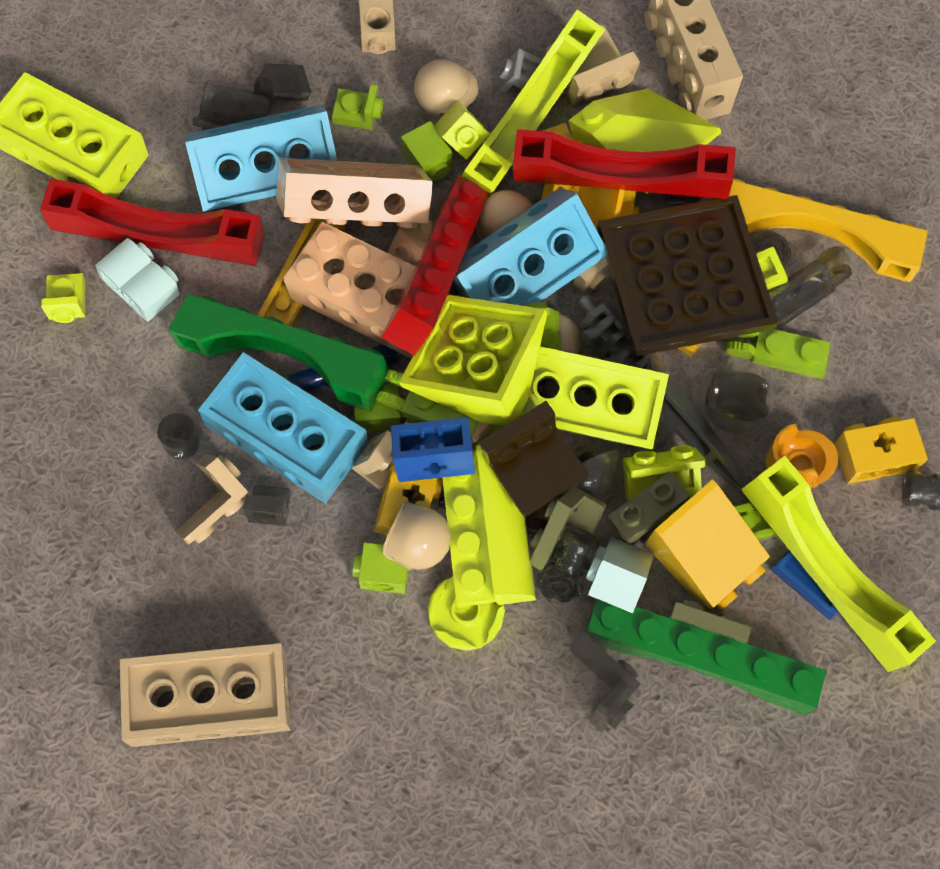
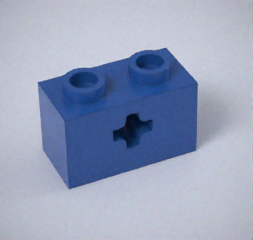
(432, 449)

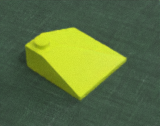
(640, 124)
(479, 359)

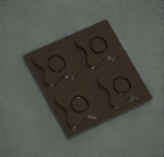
(686, 275)

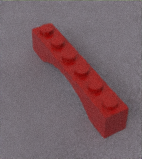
(684, 171)
(213, 235)
(435, 271)

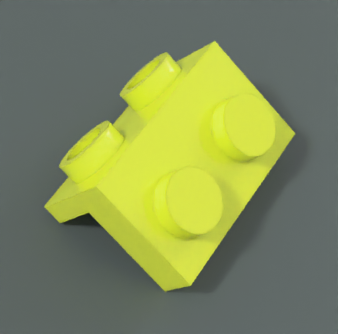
(648, 467)

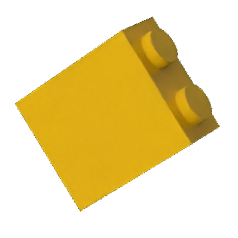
(708, 548)

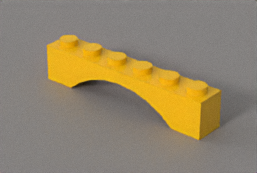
(885, 245)

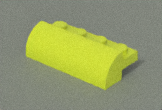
(487, 540)

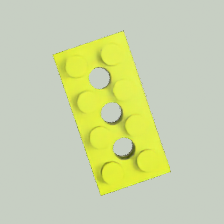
(68, 137)
(607, 380)

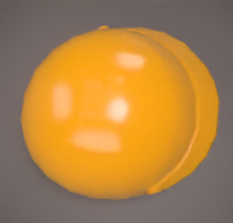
(808, 452)

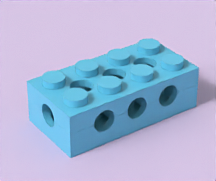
(243, 142)
(532, 236)
(283, 404)

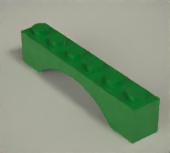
(217, 329)
(750, 668)

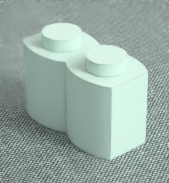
(138, 279)

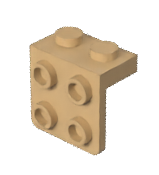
(601, 71)
(226, 501)

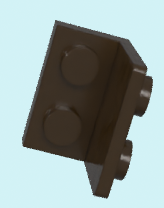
(533, 459)

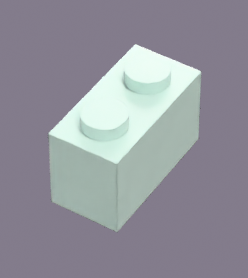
(619, 574)

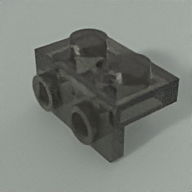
(230, 105)

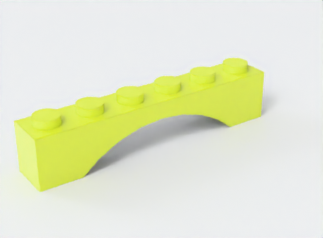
(534, 100)
(879, 620)

